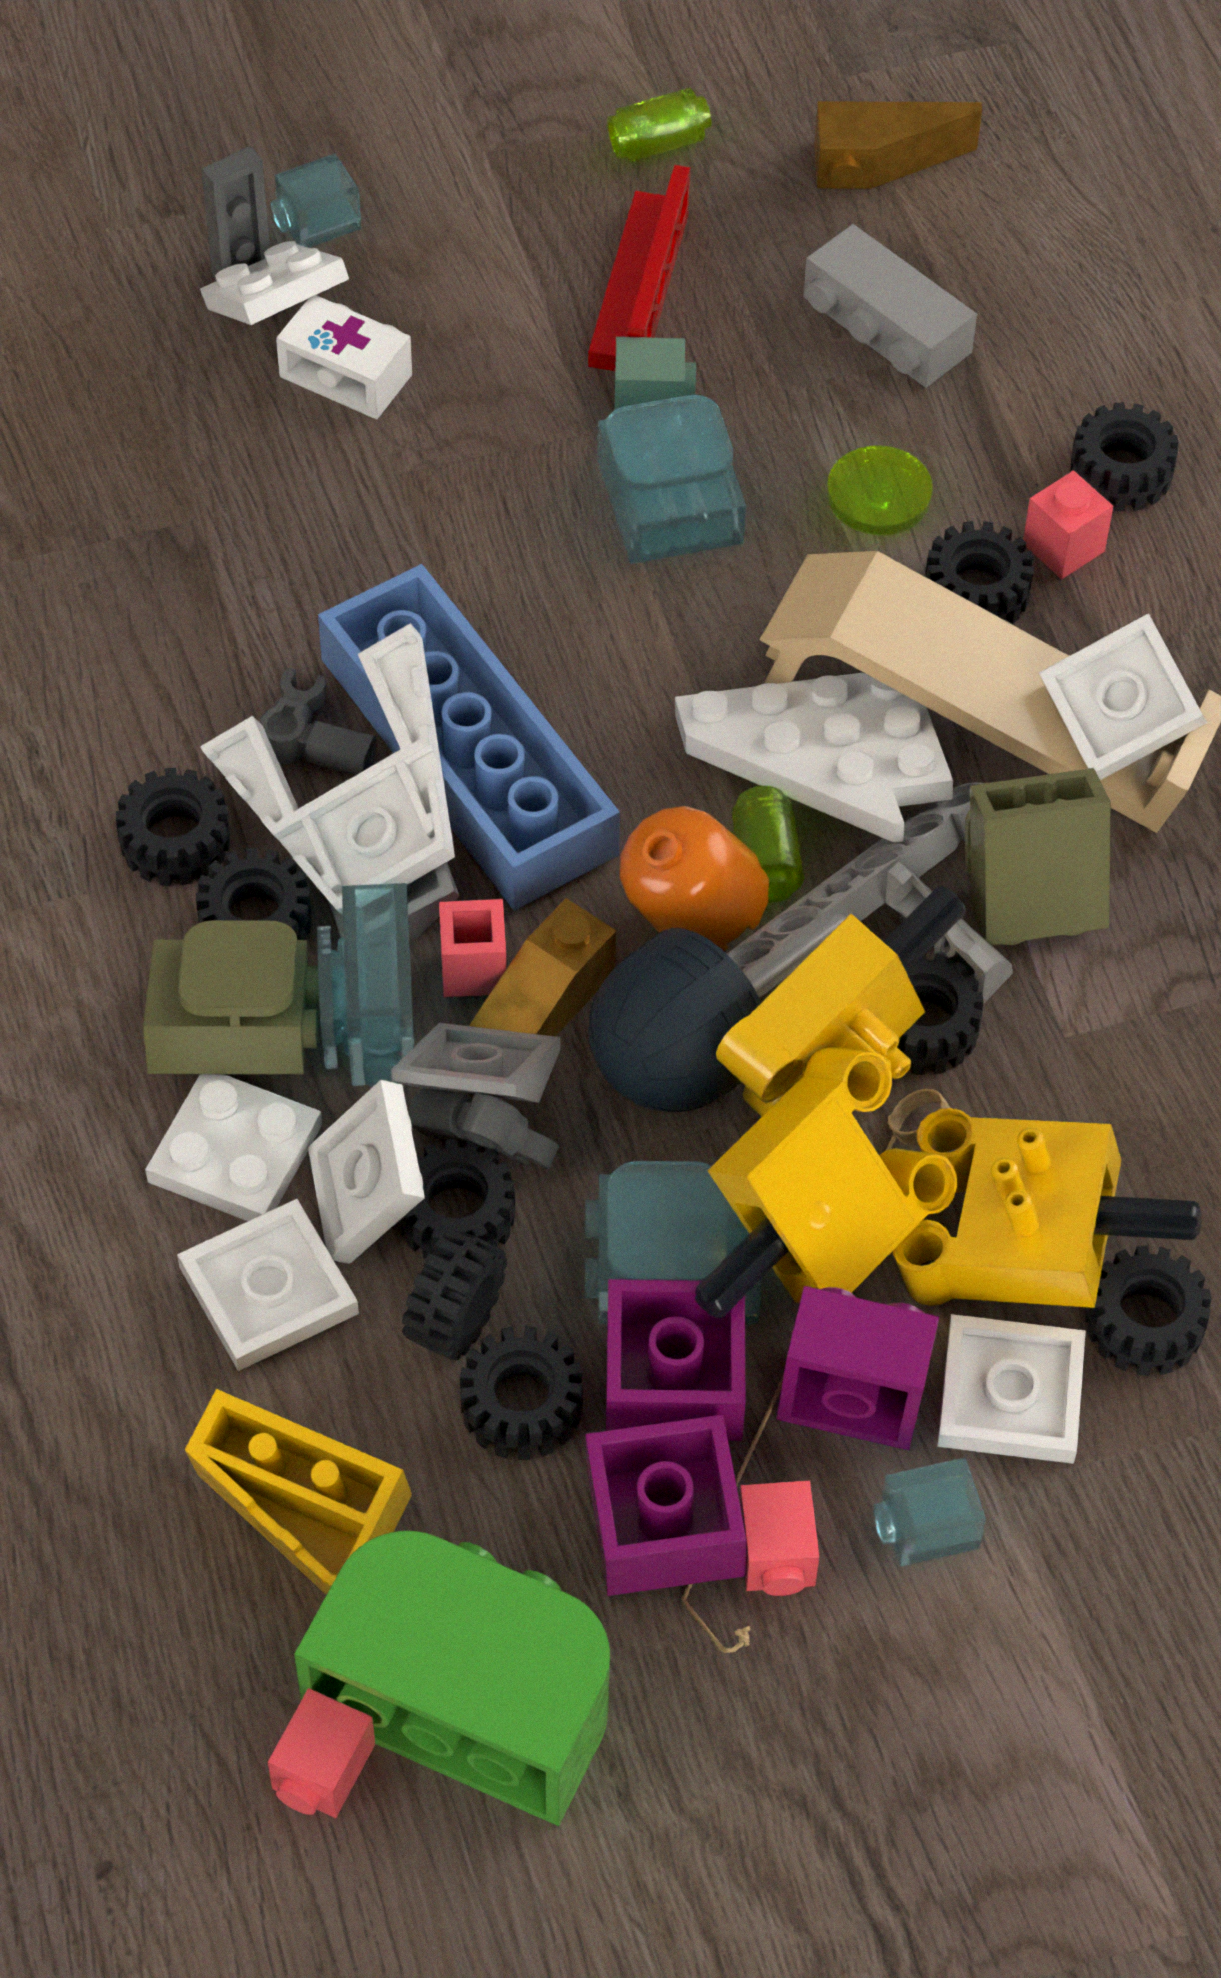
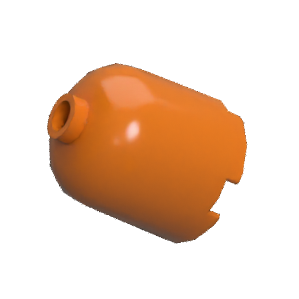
(693, 875)

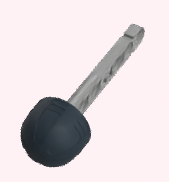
(681, 994)

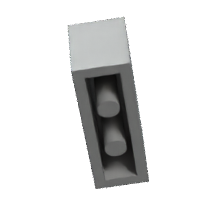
(889, 305)

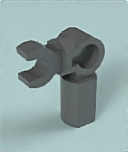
(321, 744)
(483, 1121)

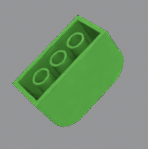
(465, 1667)

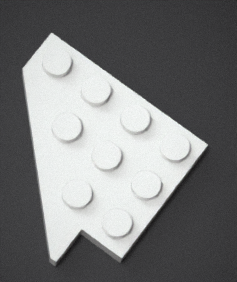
(825, 743)

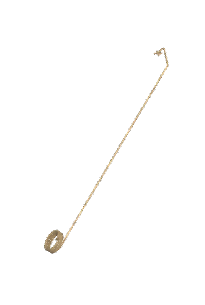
(895, 1122)

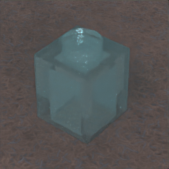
(316, 202)
(930, 1512)

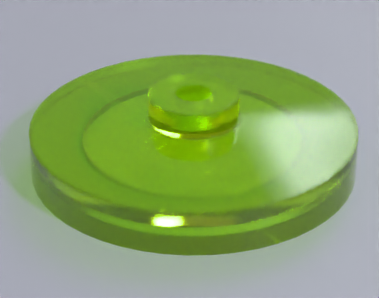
(879, 490)

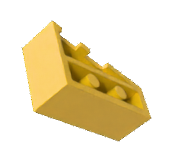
(296, 1485)

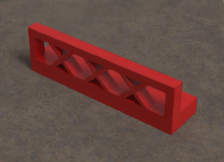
(642, 268)

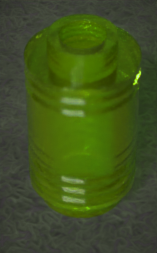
(658, 124)
(767, 826)

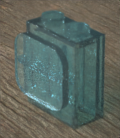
(671, 477)
(368, 983)
(660, 1226)

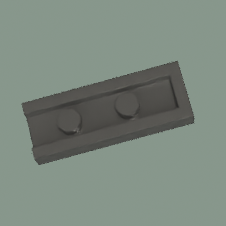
(236, 210)

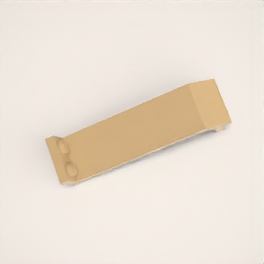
(963, 668)

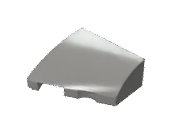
(960, 943)

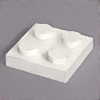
(273, 284)
(1122, 697)
(234, 1146)
(366, 1171)
(268, 1284)
(1012, 1389)

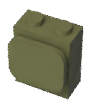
(1039, 856)
(231, 1001)

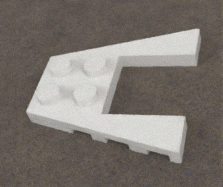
(377, 825)

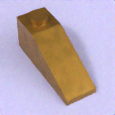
(883, 141)
(551, 974)

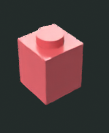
(1067, 524)
(472, 946)
(779, 1537)
(320, 1754)

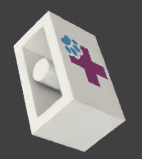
(344, 356)

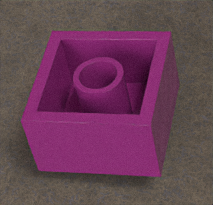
(672, 1357)
(857, 1366)
(666, 1505)

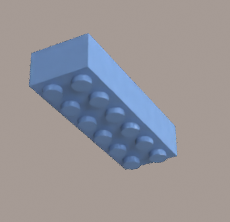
(507, 774)

